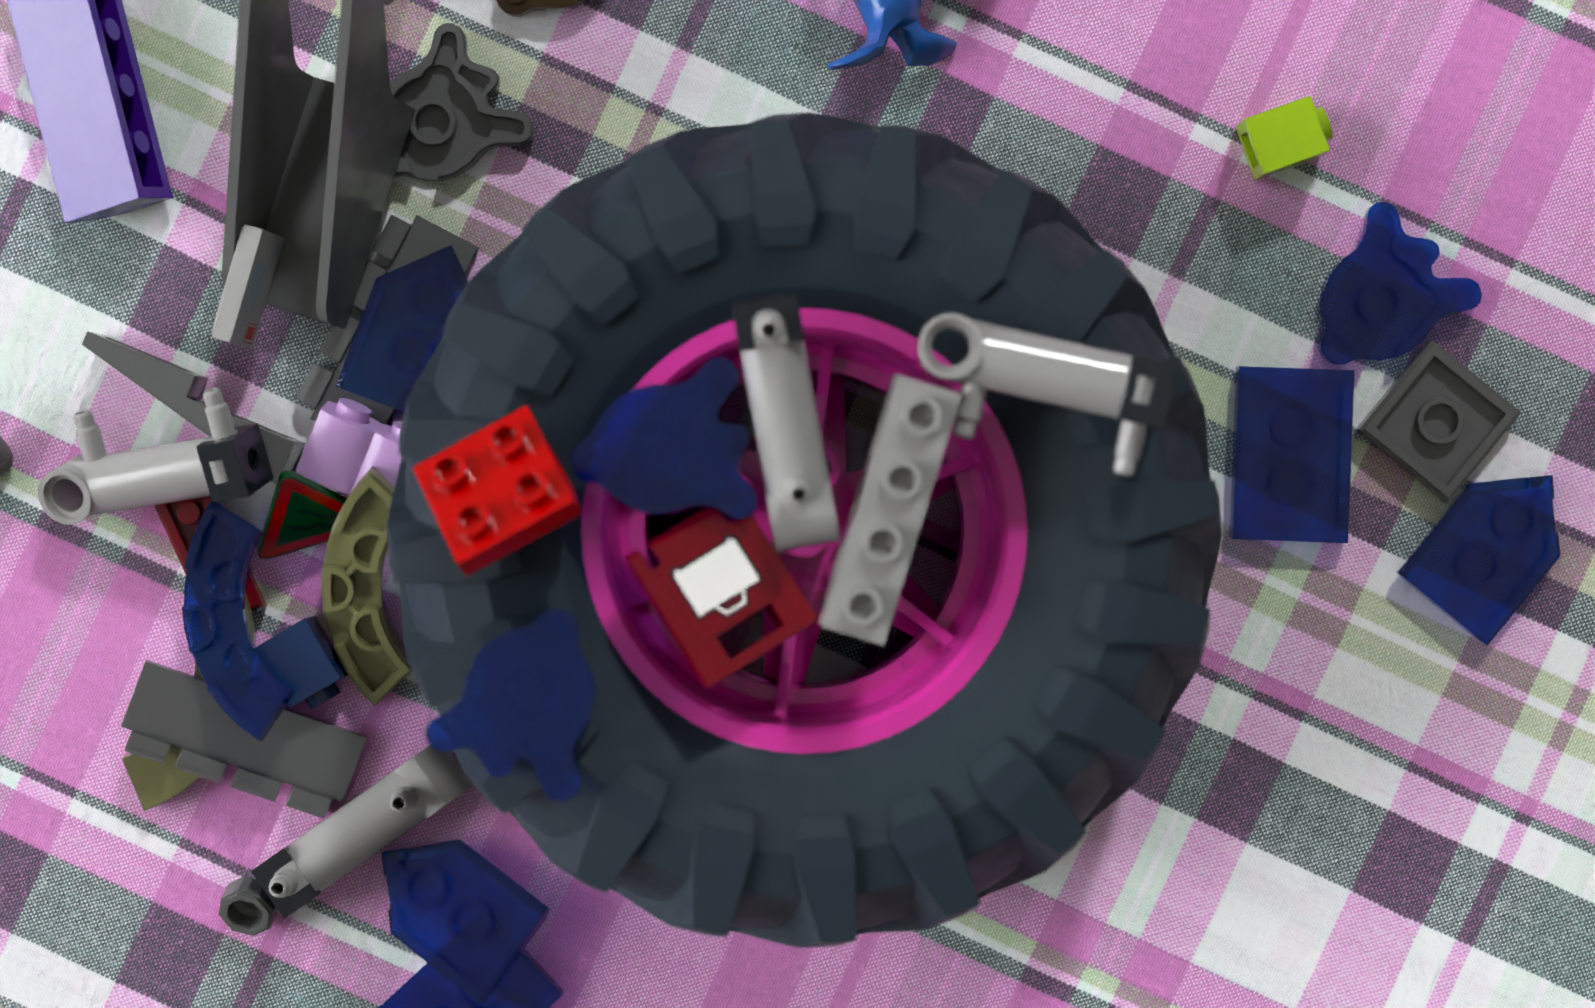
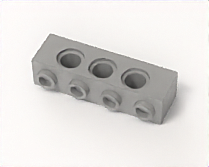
(888, 509)

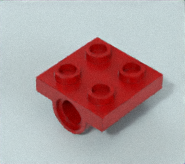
(497, 490)

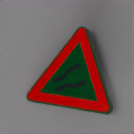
(298, 515)

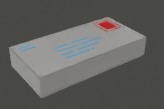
(247, 286)

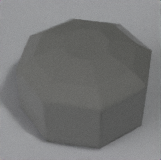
(247, 907)

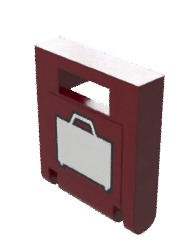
(714, 579)

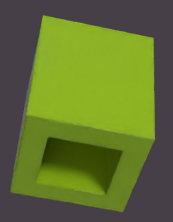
(1284, 137)

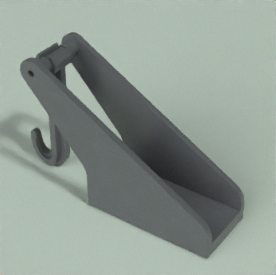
(312, 154)

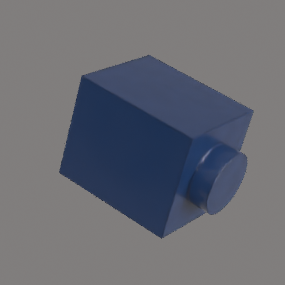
(304, 662)

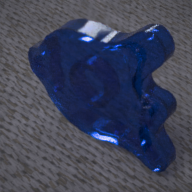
(1385, 294)
(668, 449)
(527, 702)

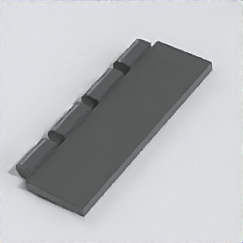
(402, 245)
(297, 750)

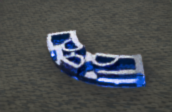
(218, 623)

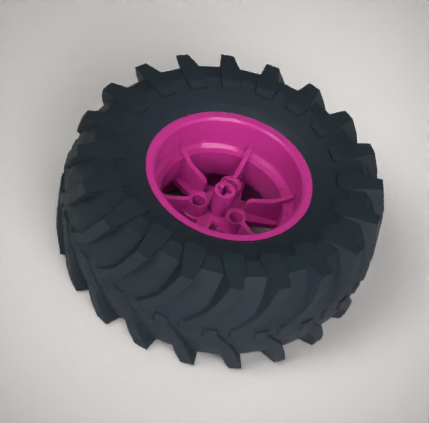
(1069, 584)

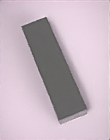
(182, 391)

